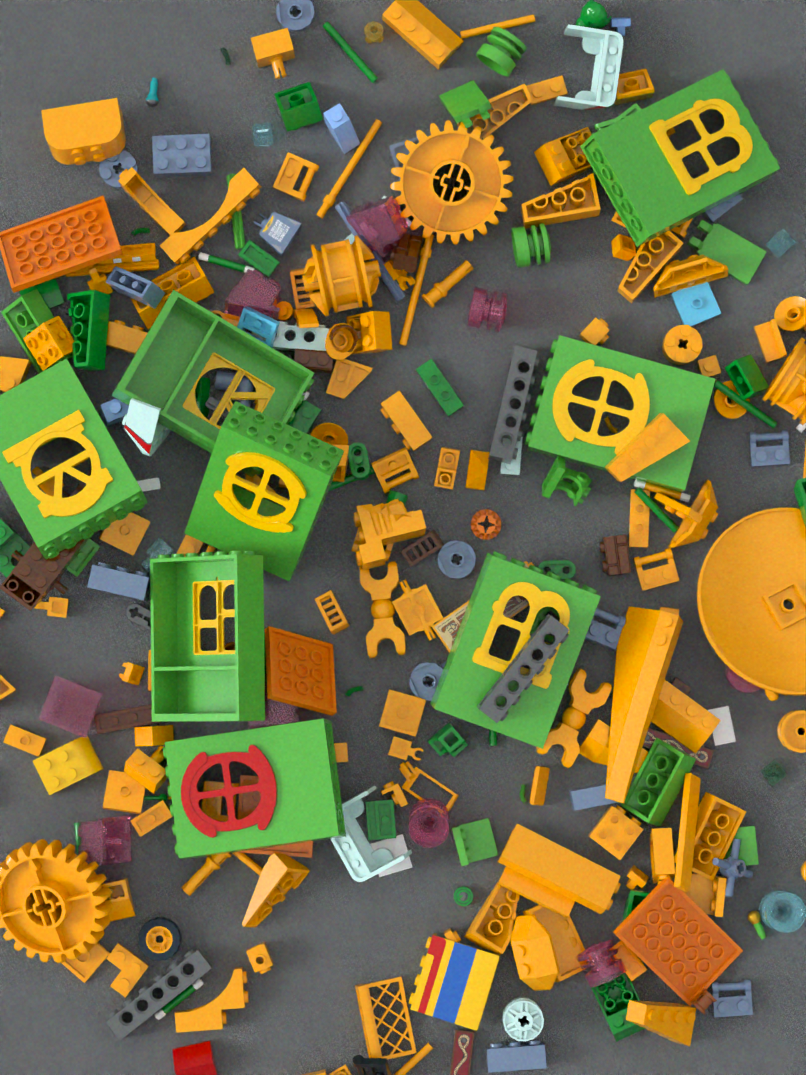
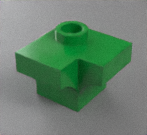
(447, 740)

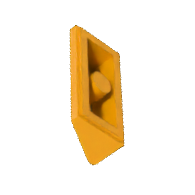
(539, 785)

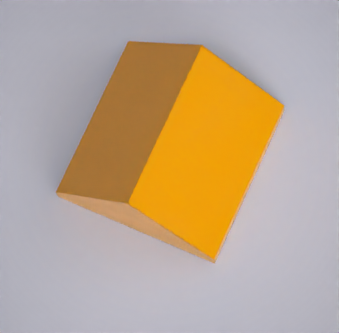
(634, 87)

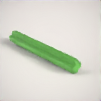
(237, 224)

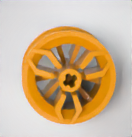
(341, 275)

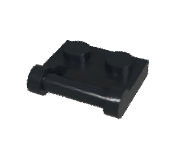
(375, 1066)

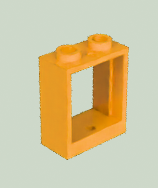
(661, 854)

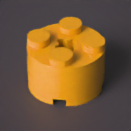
(678, 355)

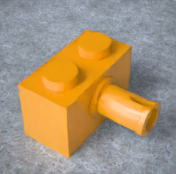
(147, 769)

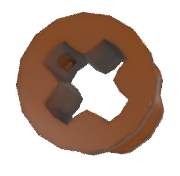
(703, 1001)

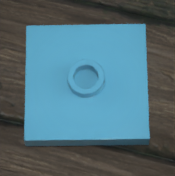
(696, 304)

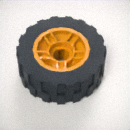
(148, 937)

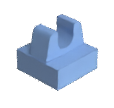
(620, 24)

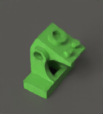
(555, 481)

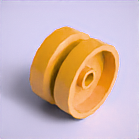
(788, 729)

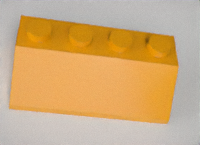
(422, 30)
(185, 279)
(683, 718)
(714, 833)

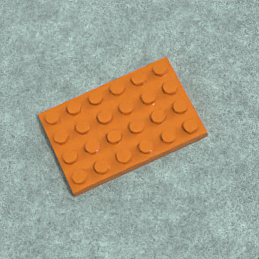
(59, 244)
(678, 941)

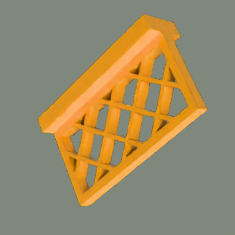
(368, 1019)

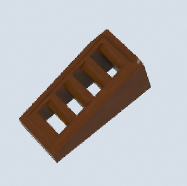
(436, 539)

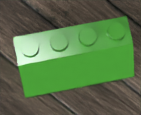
(25, 316)
(658, 782)

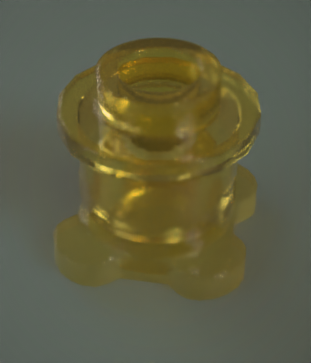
(376, 37)

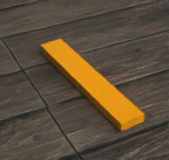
(687, 832)

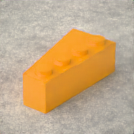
(13, 372)

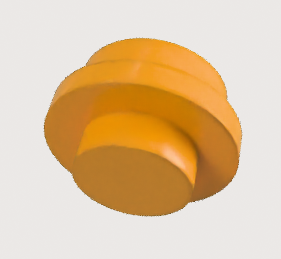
(286, 310)

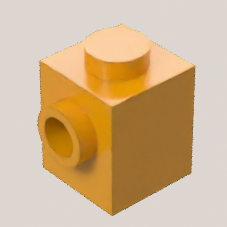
(595, 332)
(260, 958)

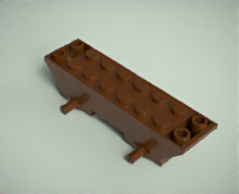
(38, 576)

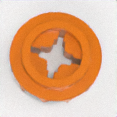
(492, 531)

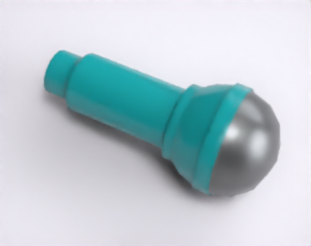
(152, 99)

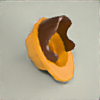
(341, 341)

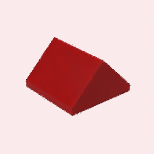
(194, 1059)

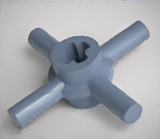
(732, 867)

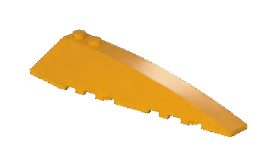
(640, 671)

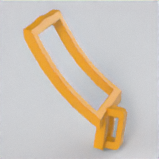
(411, 777)

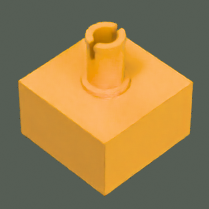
(273, 50)

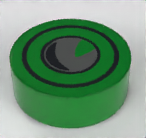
(463, 896)

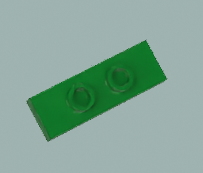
(439, 387)

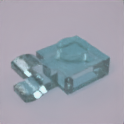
(159, 547)

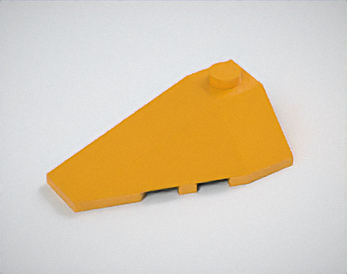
(495, 920)

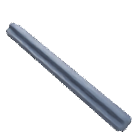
(392, 284)

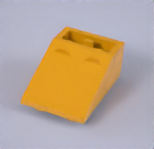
(563, 156)

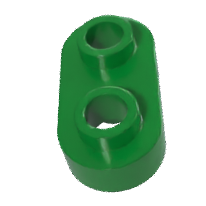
(359, 462)
(556, 567)

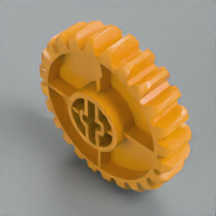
(482, 195)
(52, 901)

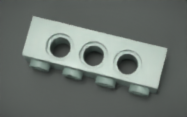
(281, 343)

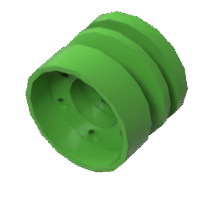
(502, 48)
(530, 245)

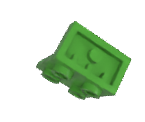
(474, 841)

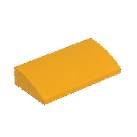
(564, 938)

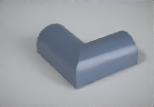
(224, 379)

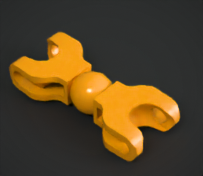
(382, 610)
(575, 717)

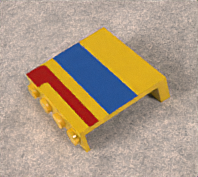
(454, 982)

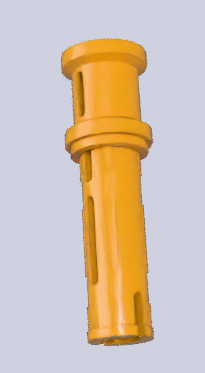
(440, 289)
(212, 863)

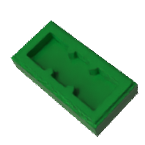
(259, 258)

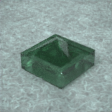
(773, 772)

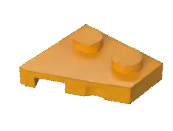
(346, 377)

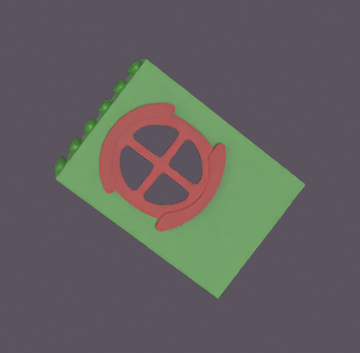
(295, 785)

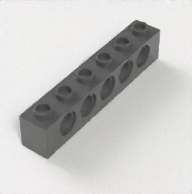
(498, 451)
(524, 657)
(122, 1028)

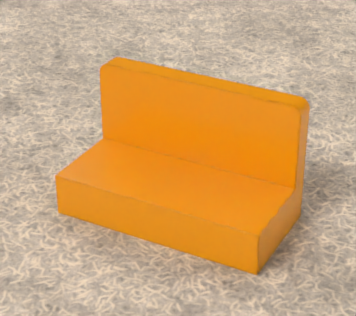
(770, 341)

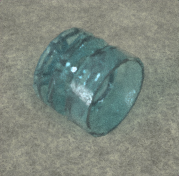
(793, 911)

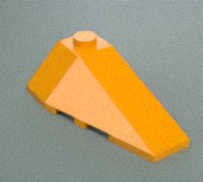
(596, 745)
(275, 881)

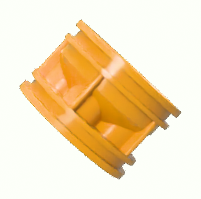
(789, 384)

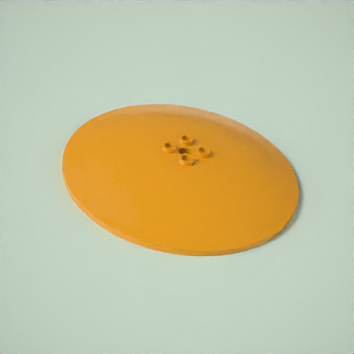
(743, 594)

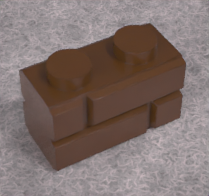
(406, 252)
(314, 360)
(616, 555)

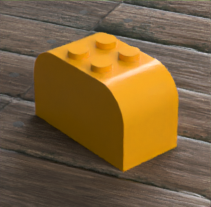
(85, 131)

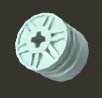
(517, 1009)

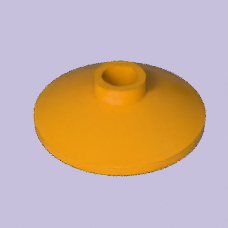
(787, 309)
(725, 409)
(338, 434)

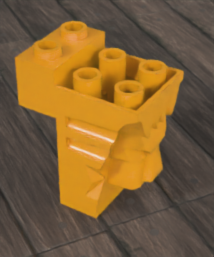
(384, 526)

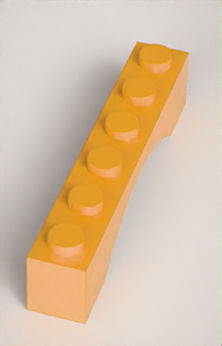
(240, 190)

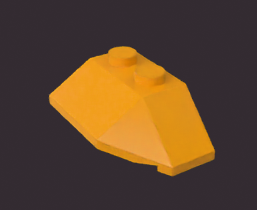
(688, 273)
(691, 531)
(534, 953)

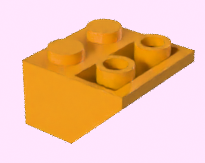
(373, 331)
(120, 899)

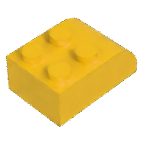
(68, 764)

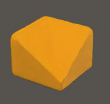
(623, 247)

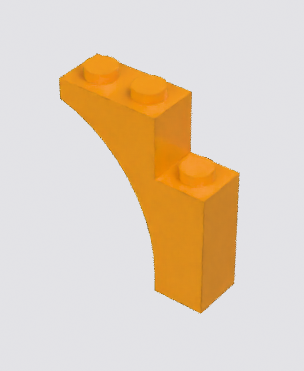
(150, 202)
(211, 1014)

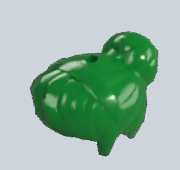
(593, 16)

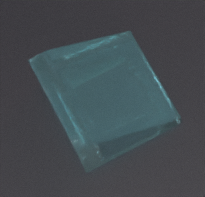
(262, 134)
(780, 243)

